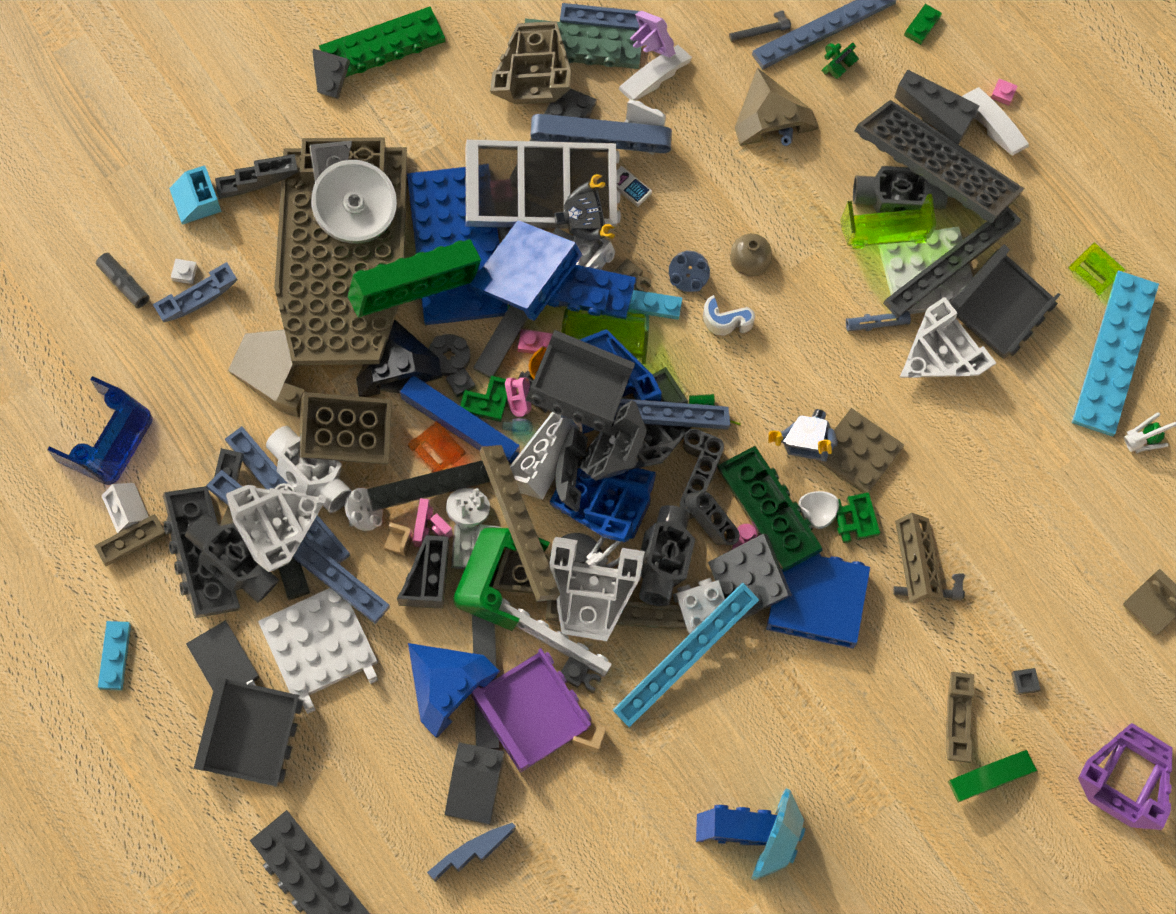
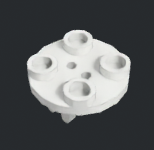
(356, 510)
(460, 513)

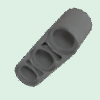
(721, 520)

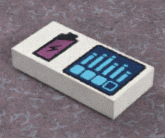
(632, 188)

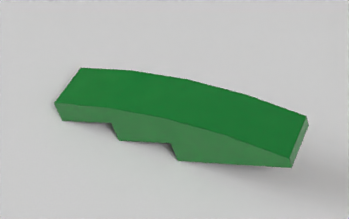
(992, 776)

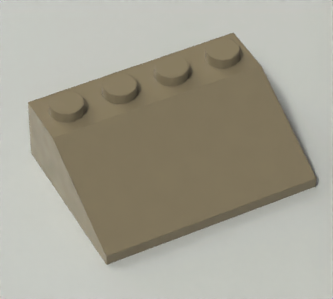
(345, 428)

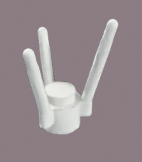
(1135, 441)
(600, 559)

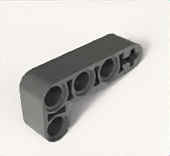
(705, 458)

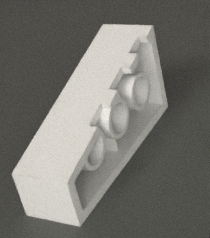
(537, 462)

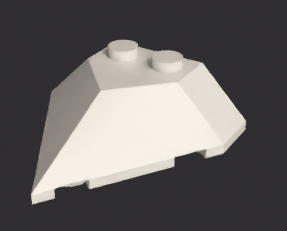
(944, 347)
(273, 521)

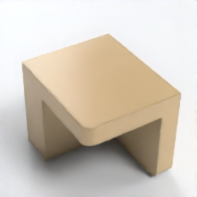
(398, 539)
(591, 739)

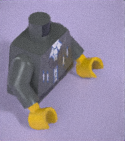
(584, 213)

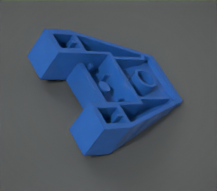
(641, 381)

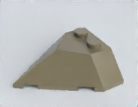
(770, 109)

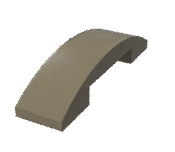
(959, 717)

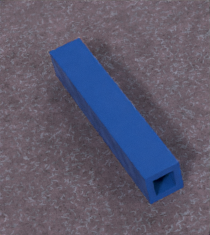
(456, 418)

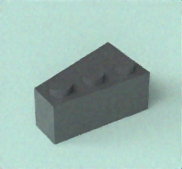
(428, 575)

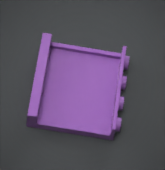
(532, 710)

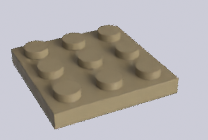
(861, 452)

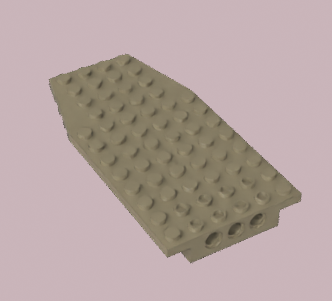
(318, 269)

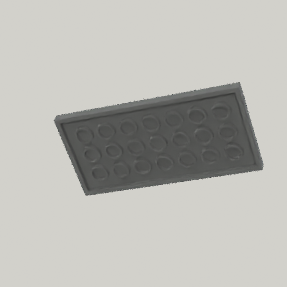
(939, 160)

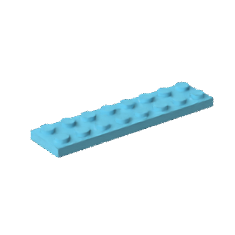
(1115, 353)

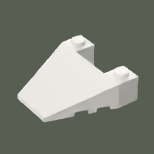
(591, 594)

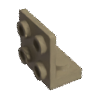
(1154, 602)

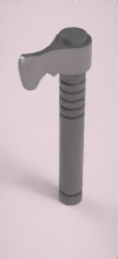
(782, 24)
(956, 593)

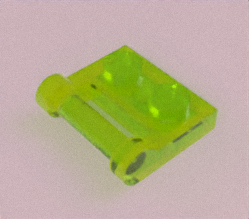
(1099, 263)

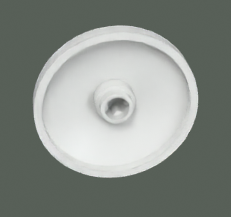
(353, 201)

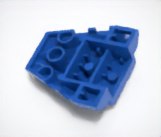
(613, 504)

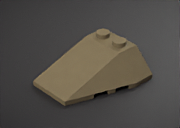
(533, 65)

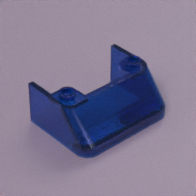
(117, 441)

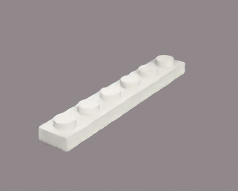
(557, 640)

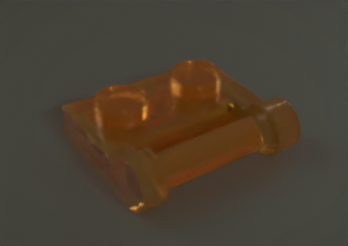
(441, 443)

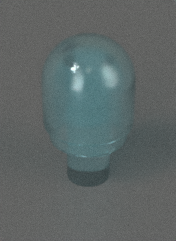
(518, 426)

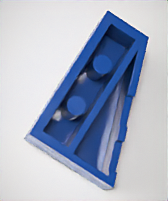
(735, 825)

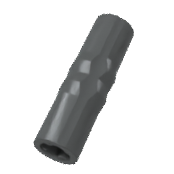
(122, 280)

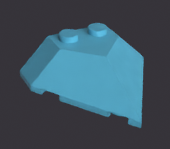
(783, 838)

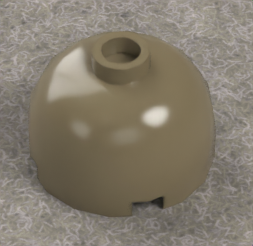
(751, 254)

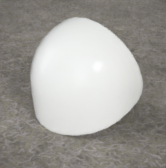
(819, 508)

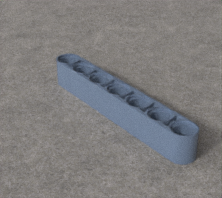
(583, 130)

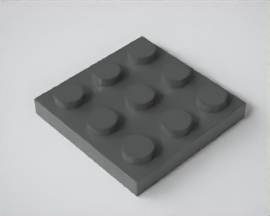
(757, 568)

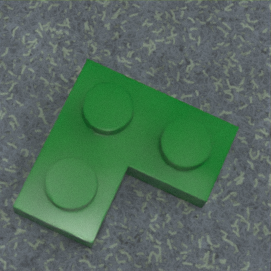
(490, 405)

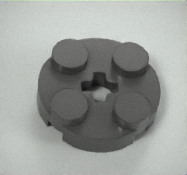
(457, 346)

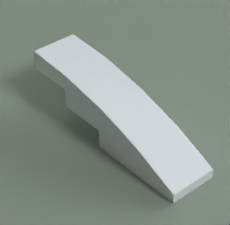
(654, 73)
(996, 121)

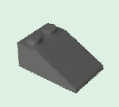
(474, 783)

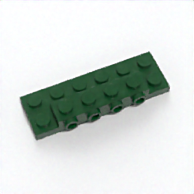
(770, 507)

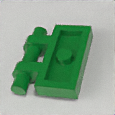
(862, 516)

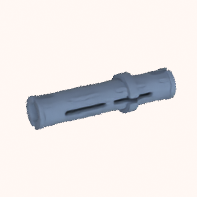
(854, 323)

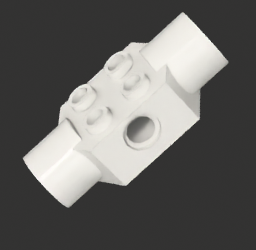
(305, 474)

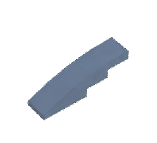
(480, 847)

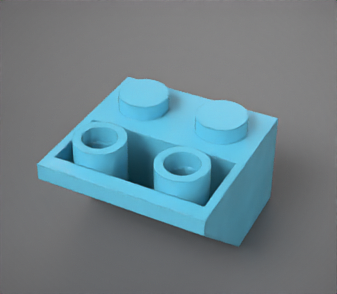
(194, 195)

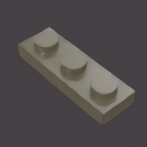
(130, 540)

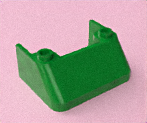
(473, 590)

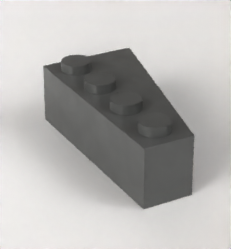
(937, 105)

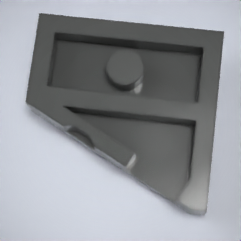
(329, 73)

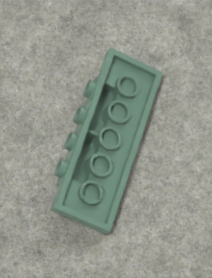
(598, 45)

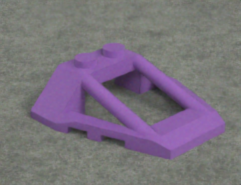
(1144, 812)

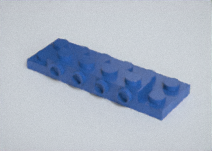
(595, 292)

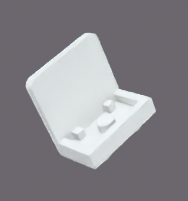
(641, 114)
(698, 602)

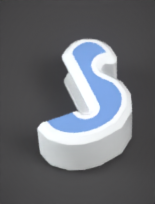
(726, 322)

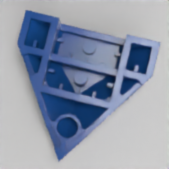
(445, 680)

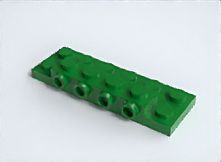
(387, 41)

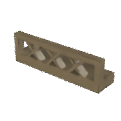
(916, 558)

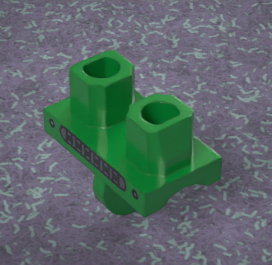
(847, 55)

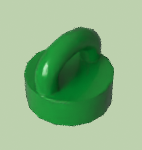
(1156, 439)

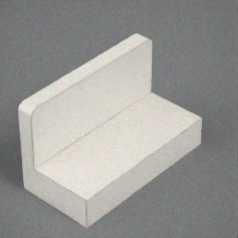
(124, 505)

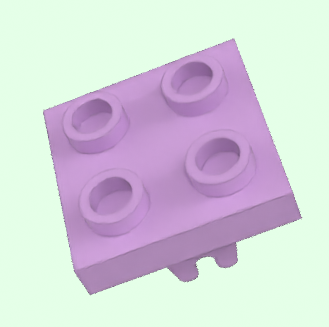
(653, 34)

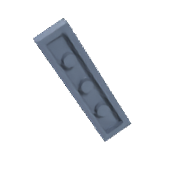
(599, 16)

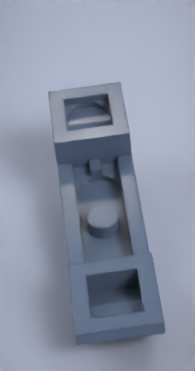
(196, 296)

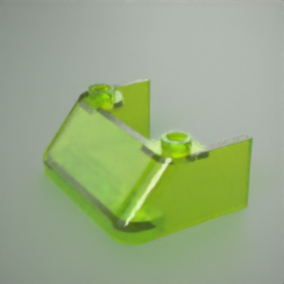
(888, 227)
(630, 332)

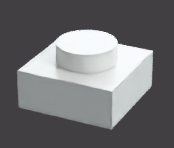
(184, 271)

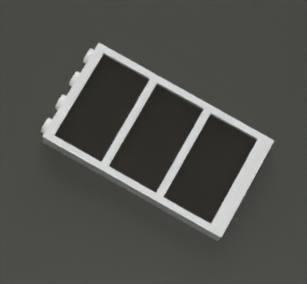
(534, 180)

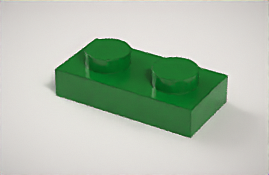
(923, 24)

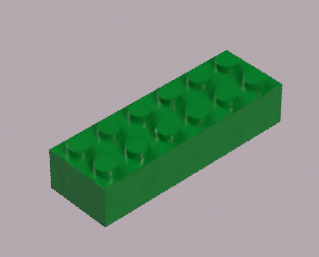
(413, 277)

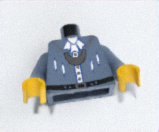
(807, 437)

